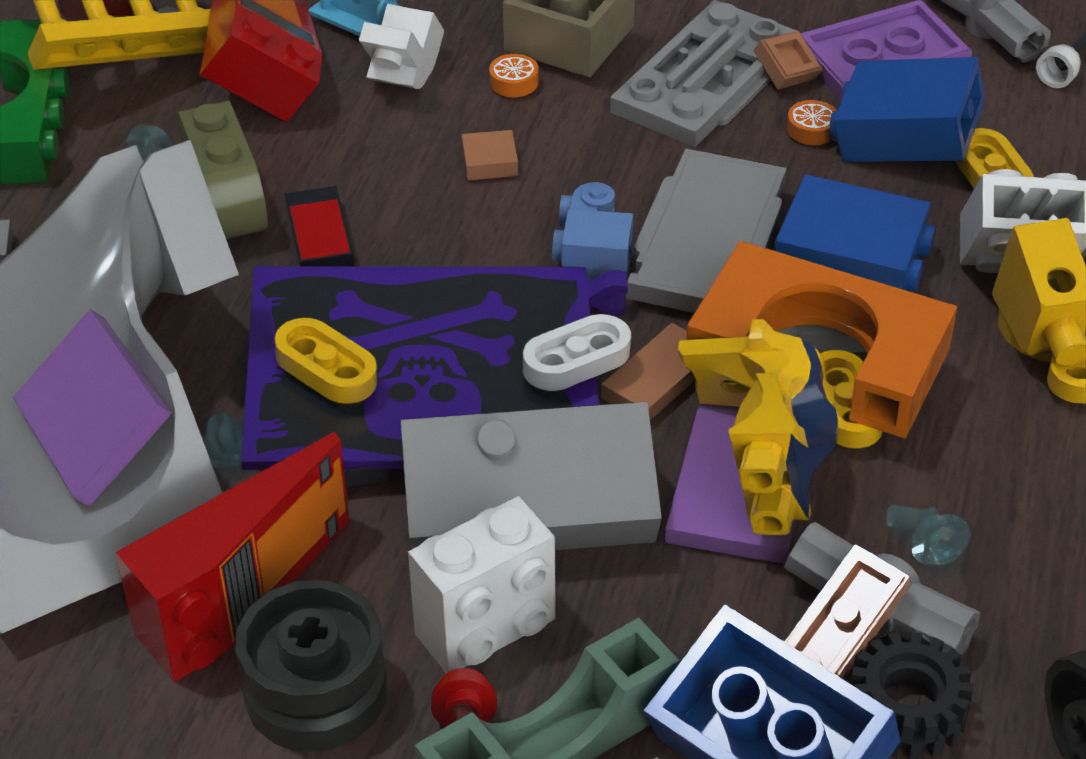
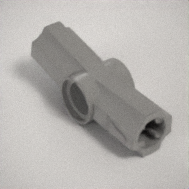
(1006, 23)
(919, 611)

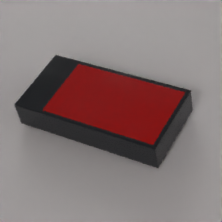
(319, 228)

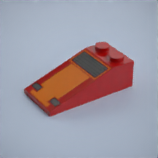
(263, 52)
(206, 568)

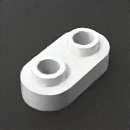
(576, 352)

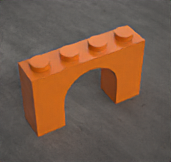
(899, 329)

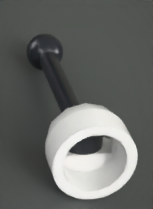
(1060, 64)

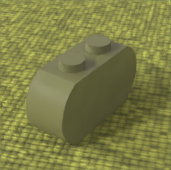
(226, 167)

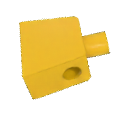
(1044, 290)

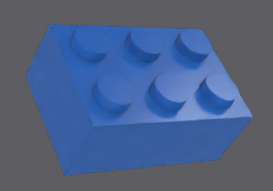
(762, 699)

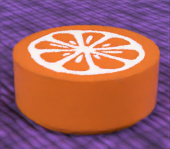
(513, 75)
(810, 122)

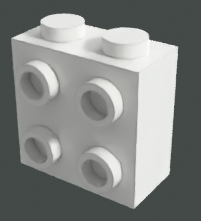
(1010, 200)
(483, 585)

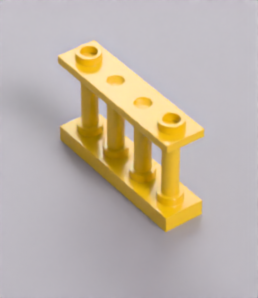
(116, 38)

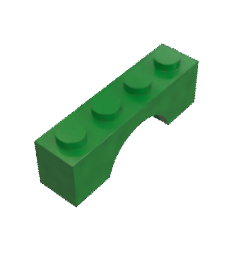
(30, 119)

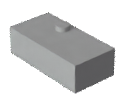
(575, 467)

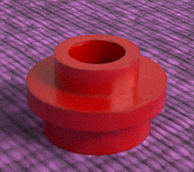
(459, 688)

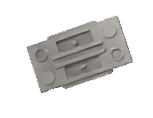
(699, 75)
(698, 224)

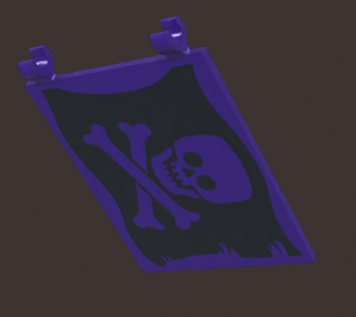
(440, 346)

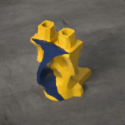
(781, 421)

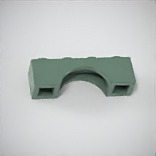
(584, 718)

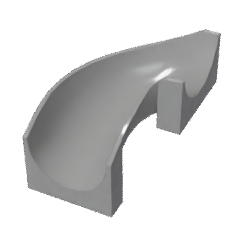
(109, 250)

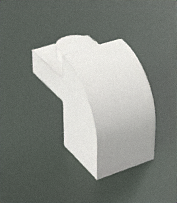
(403, 46)

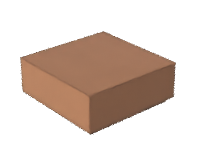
(788, 59)
(489, 155)

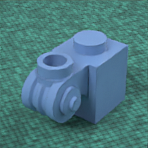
(593, 232)

